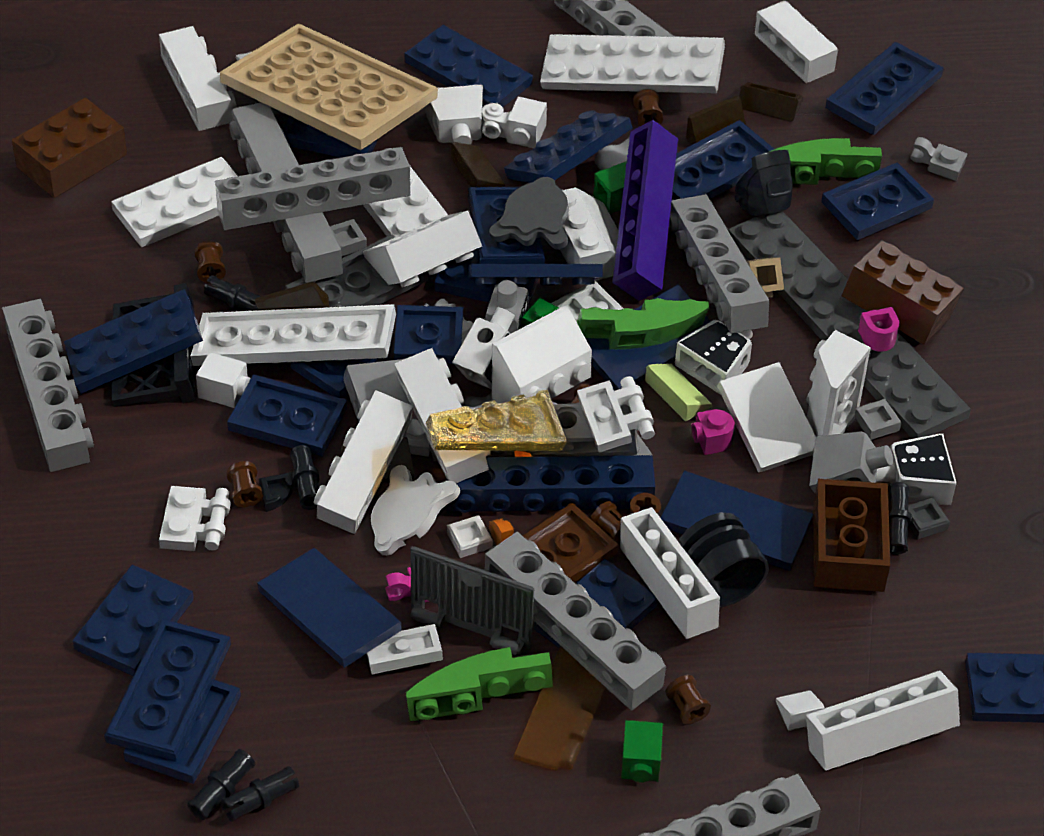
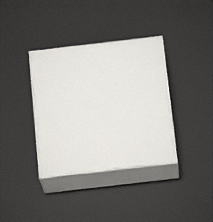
(469, 536)

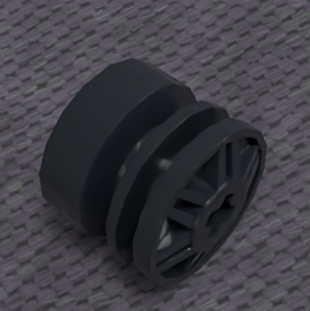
(725, 556)

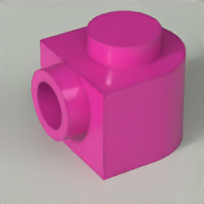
(879, 329)
(713, 430)

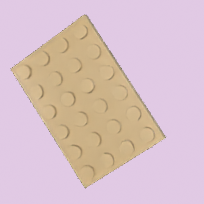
(329, 86)

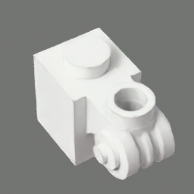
(520, 126)

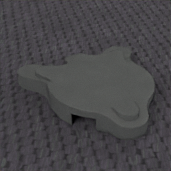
(532, 213)

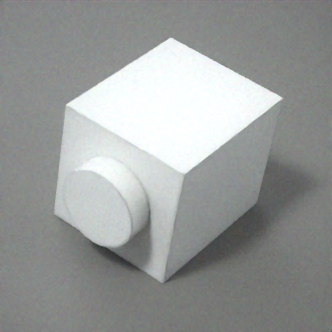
(222, 379)

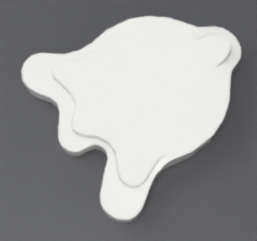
(408, 508)

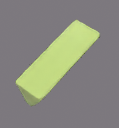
(676, 390)

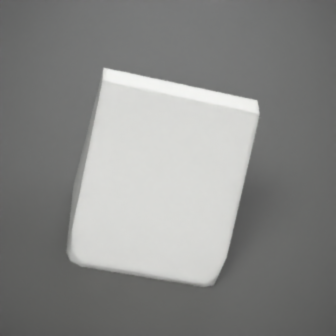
(796, 707)

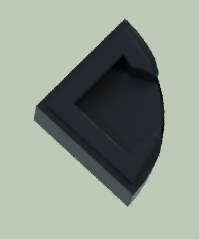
(276, 490)

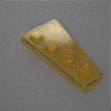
(510, 425)

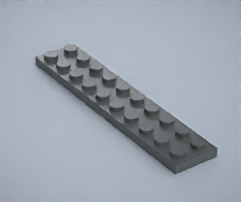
(814, 292)

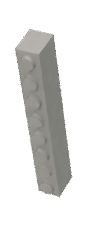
(266, 149)

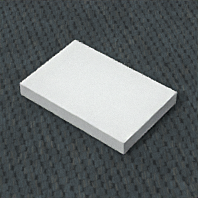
(768, 417)

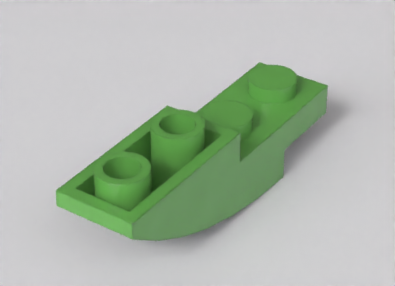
(830, 159)
(652, 325)
(464, 683)

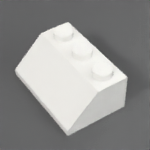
(589, 232)
(425, 249)
(541, 357)
(836, 383)

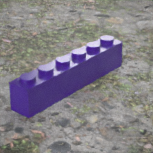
(645, 211)

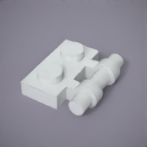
(605, 416)
(184, 515)

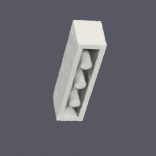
(197, 78)
(430, 392)
(364, 461)
(669, 573)
(883, 720)

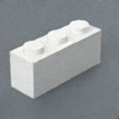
(796, 41)

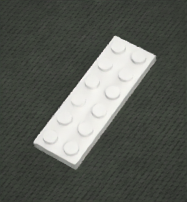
(633, 63)
(297, 334)

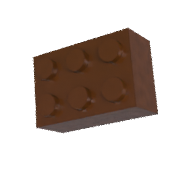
(69, 147)
(913, 290)
(851, 535)

